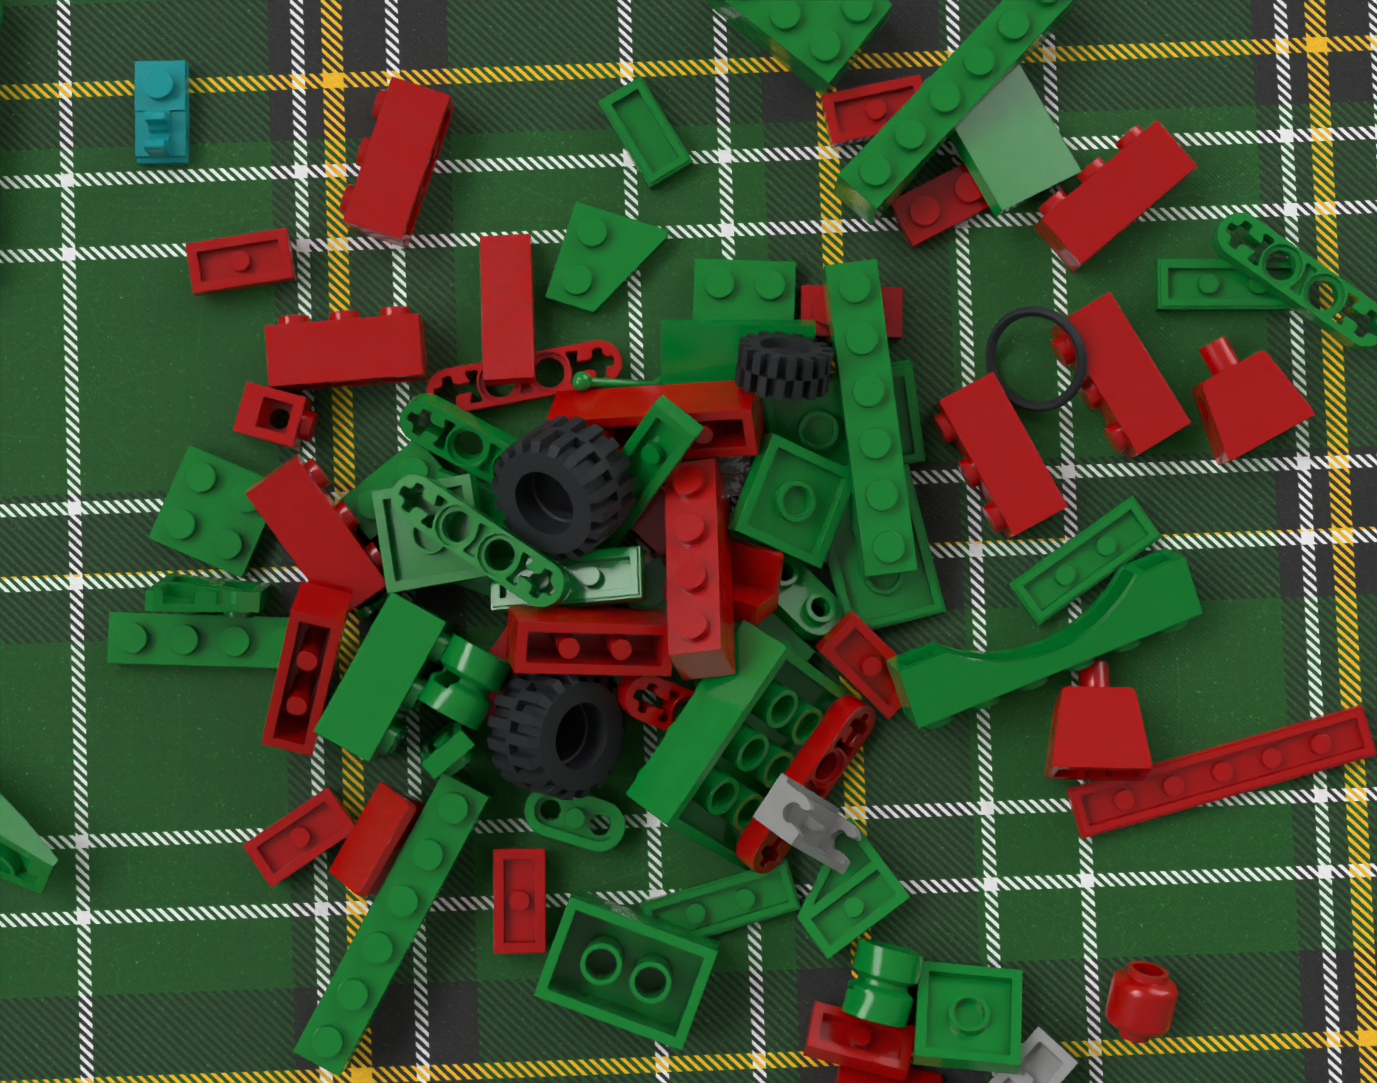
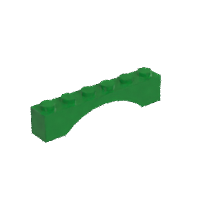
(944, 101)
(869, 418)
(1139, 601)
(392, 923)

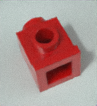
(258, 410)

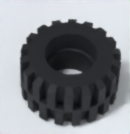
(594, 492)
(552, 761)

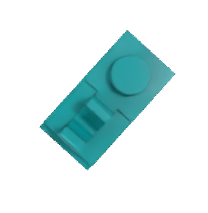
(162, 112)

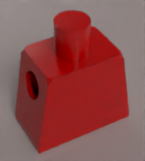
(1244, 401)
(1097, 731)

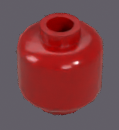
(1141, 1001)

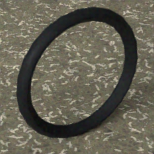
(1070, 330)

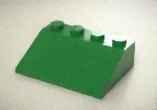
(734, 742)

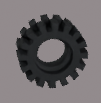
(783, 366)

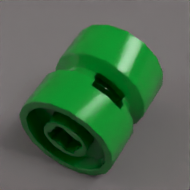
(465, 682)
(882, 982)

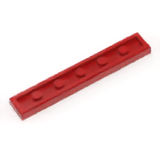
(1223, 771)

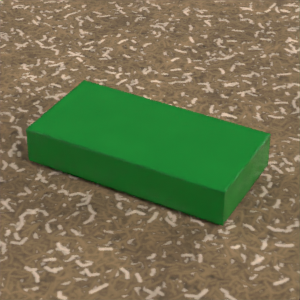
(645, 133)

